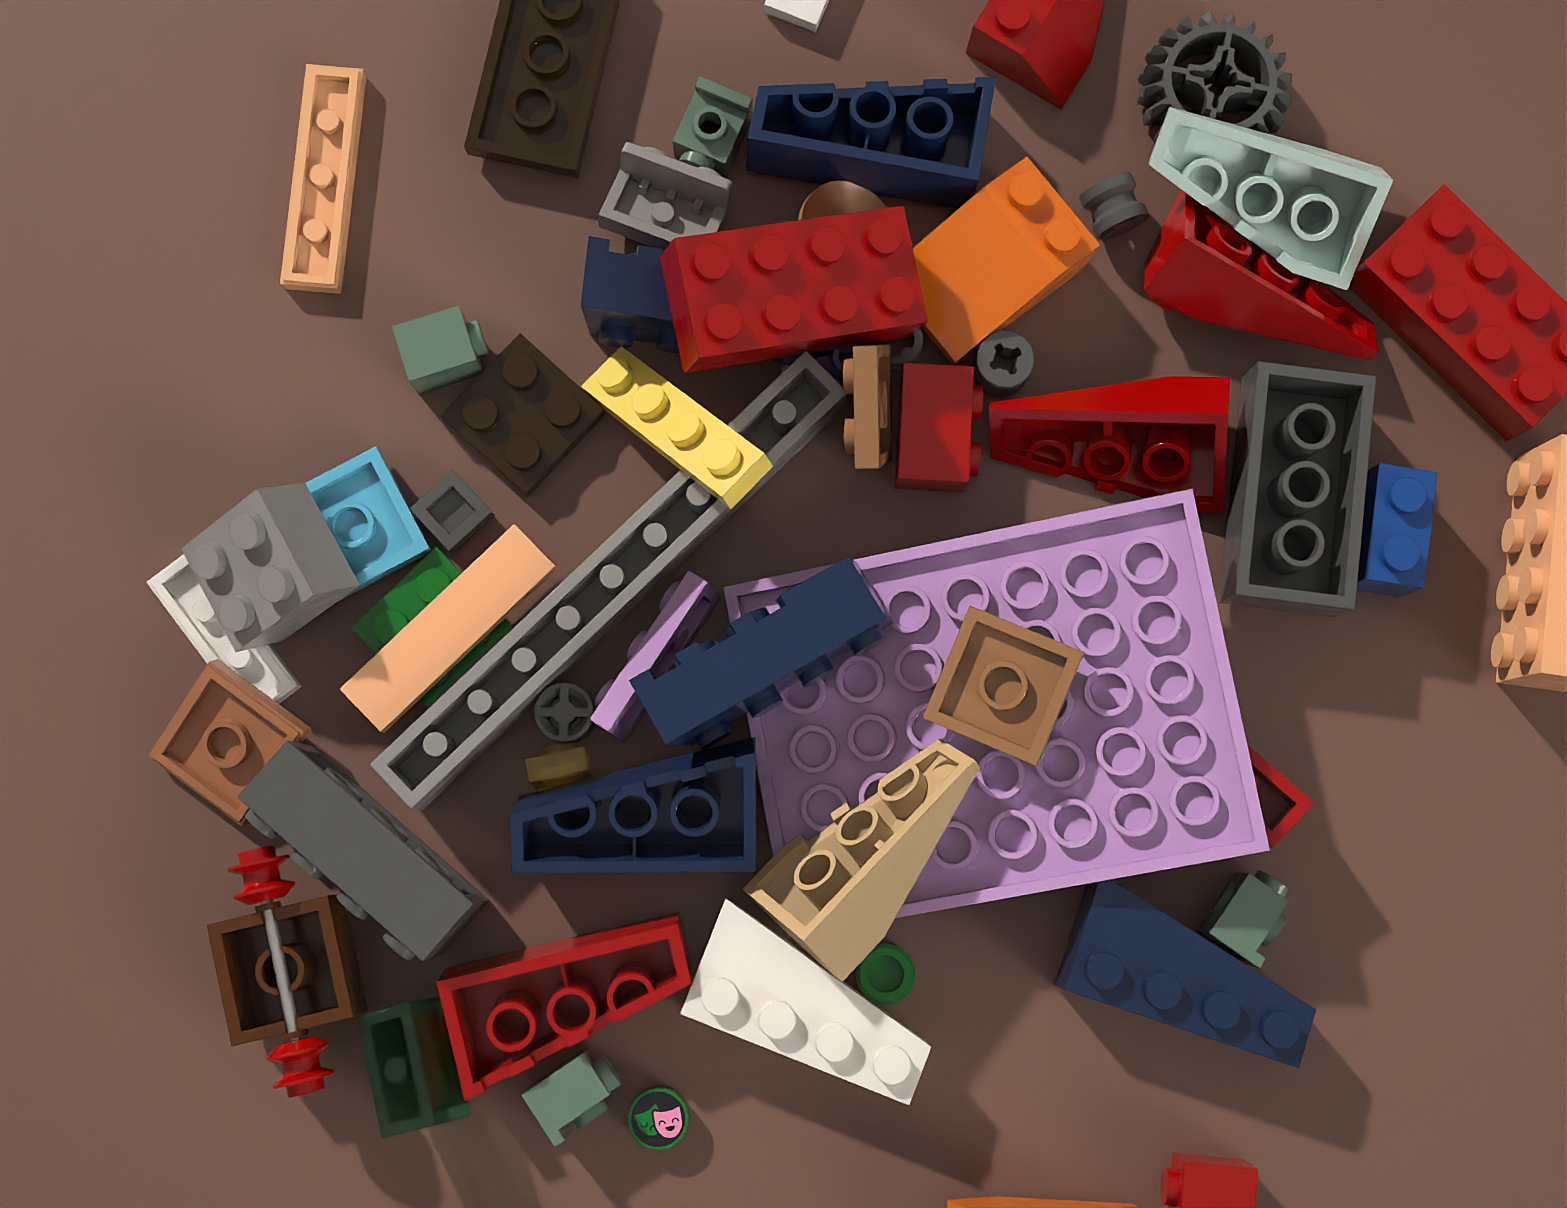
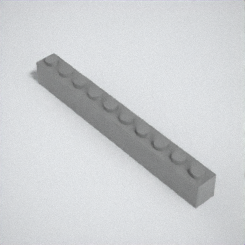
(597, 595)

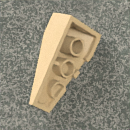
(854, 875)

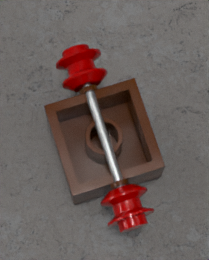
(285, 970)

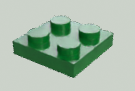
(406, 601)

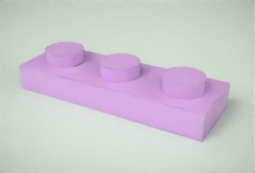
(681, 616)

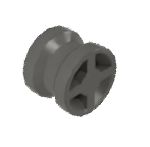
(1114, 206)
(995, 371)
(555, 703)

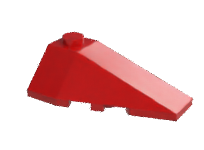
(1038, 43)
(1231, 282)
(1124, 436)

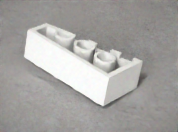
(791, 1004)

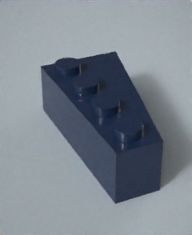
(892, 140)
(628, 298)
(764, 657)
(645, 819)
(1163, 971)

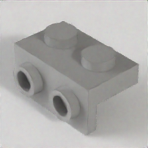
(663, 198)

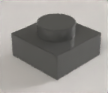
(452, 511)

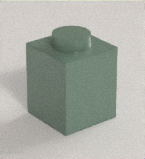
(440, 349)

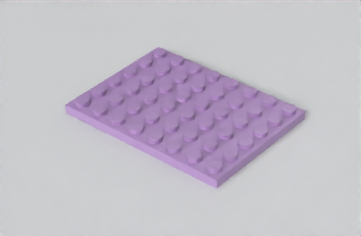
(1143, 754)

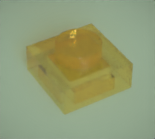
(558, 766)

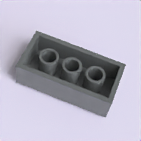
(1298, 490)
(362, 851)

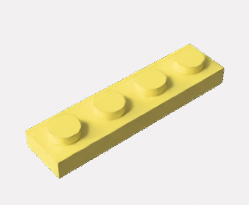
(677, 427)

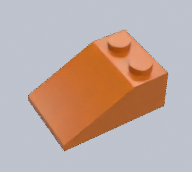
(998, 259)

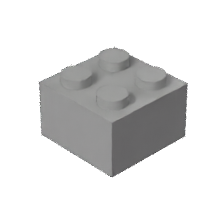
(269, 566)

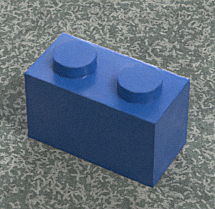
(1396, 529)

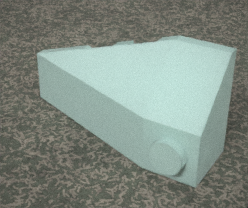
(1283, 195)

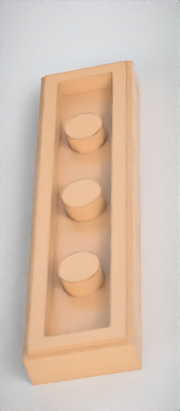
(323, 179)
(448, 629)

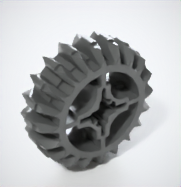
(1256, 92)

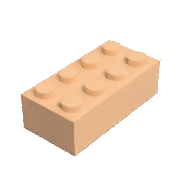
(1534, 590)

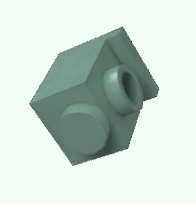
(722, 109)
(1247, 916)
(572, 1094)

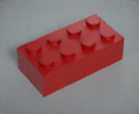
(792, 288)
(1471, 312)

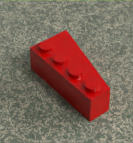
(550, 996)

